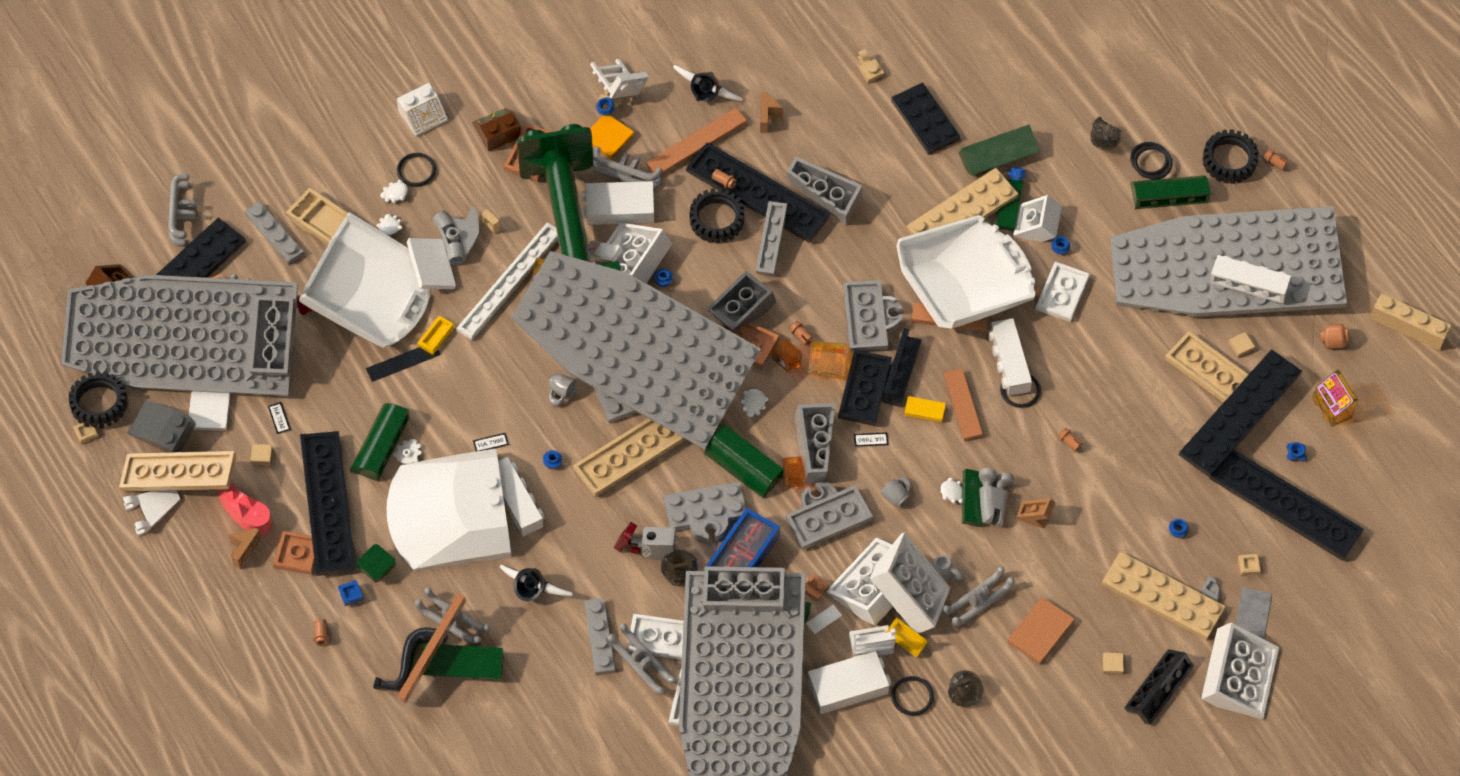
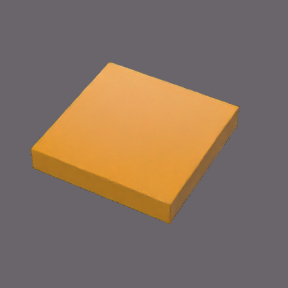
(610, 135)

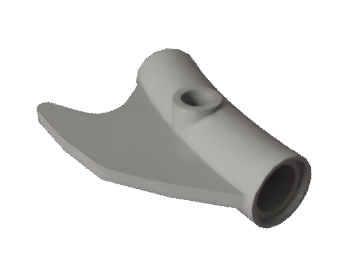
(458, 234)

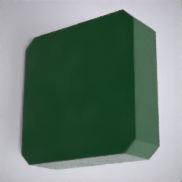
(376, 563)

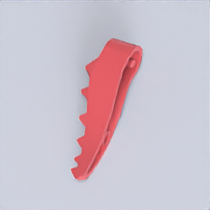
(245, 510)

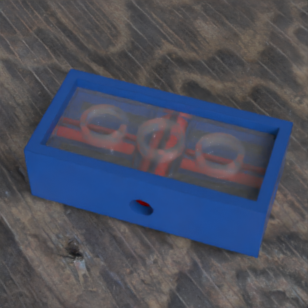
(746, 542)

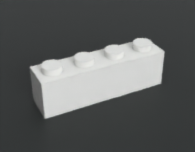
(1250, 279)
(1010, 357)
(518, 501)

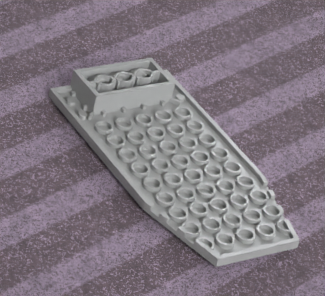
(1173, 261)
(184, 333)
(636, 344)
(741, 670)

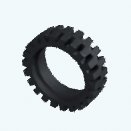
(1233, 139)
(717, 197)
(94, 382)

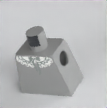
(655, 542)

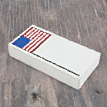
(604, 252)

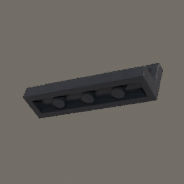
(901, 369)
(1163, 686)

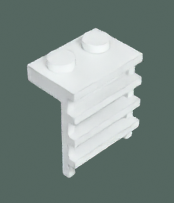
(624, 82)
(872, 640)

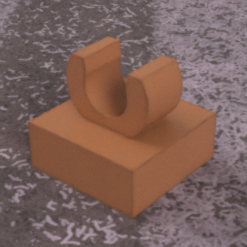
(816, 587)

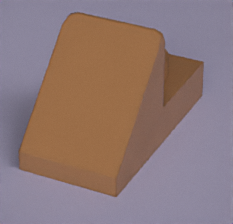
(769, 109)
(1036, 511)
(245, 543)

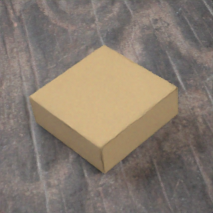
(491, 221)
(1241, 344)
(85, 433)
(261, 454)
(1249, 564)
(1112, 663)

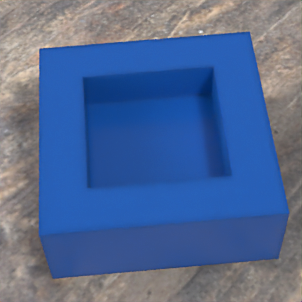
(350, 593)

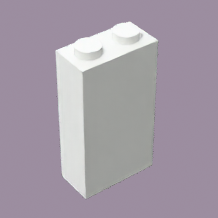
(618, 203)
(848, 682)

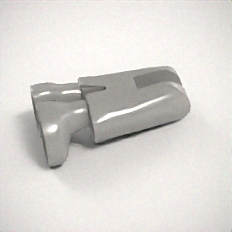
(994, 499)

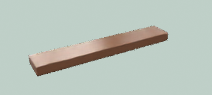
(693, 144)
(431, 648)

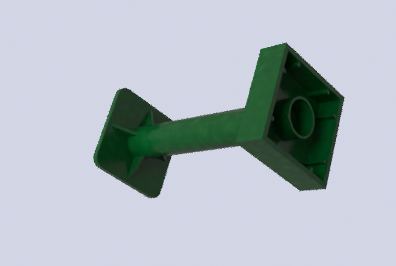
(557, 158)

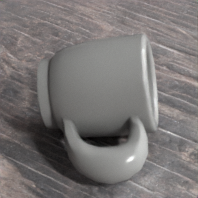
(562, 386)
(895, 492)
(945, 568)

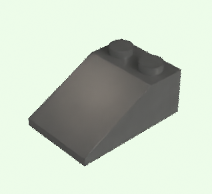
(742, 302)
(162, 427)

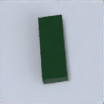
(1008, 213)
(971, 498)

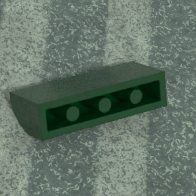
(999, 150)
(1170, 192)
(381, 441)
(744, 461)
(466, 662)

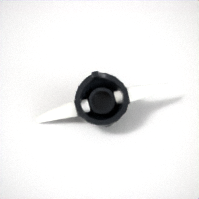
(705, 85)
(531, 583)

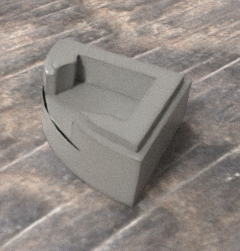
(1210, 588)

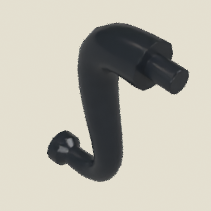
(412, 641)

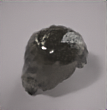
(1104, 135)
(675, 566)
(965, 689)

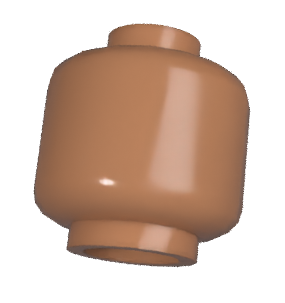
(1335, 336)

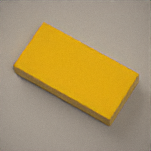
(436, 335)
(924, 409)
(907, 637)

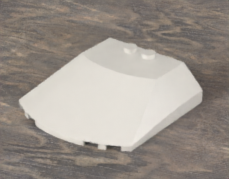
(965, 271)
(366, 284)
(449, 511)

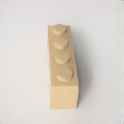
(1410, 321)

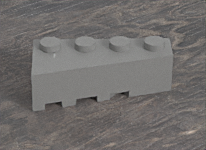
(825, 188)
(814, 438)

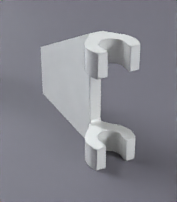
(154, 507)

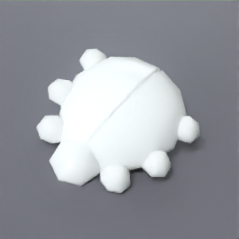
(395, 191)
(389, 224)
(753, 402)
(408, 452)
(952, 490)

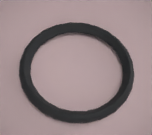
(1152, 144)
(1158, 149)
(419, 183)
(1025, 404)
(912, 713)

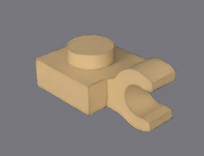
(870, 69)

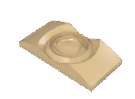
(316, 215)

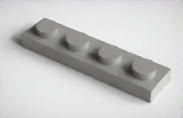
(274, 233)
(771, 238)
(598, 636)

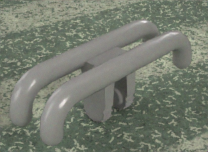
(624, 173)
(179, 209)
(979, 598)
(476, 640)
(641, 659)

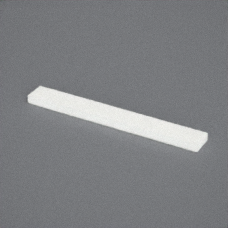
(508, 282)

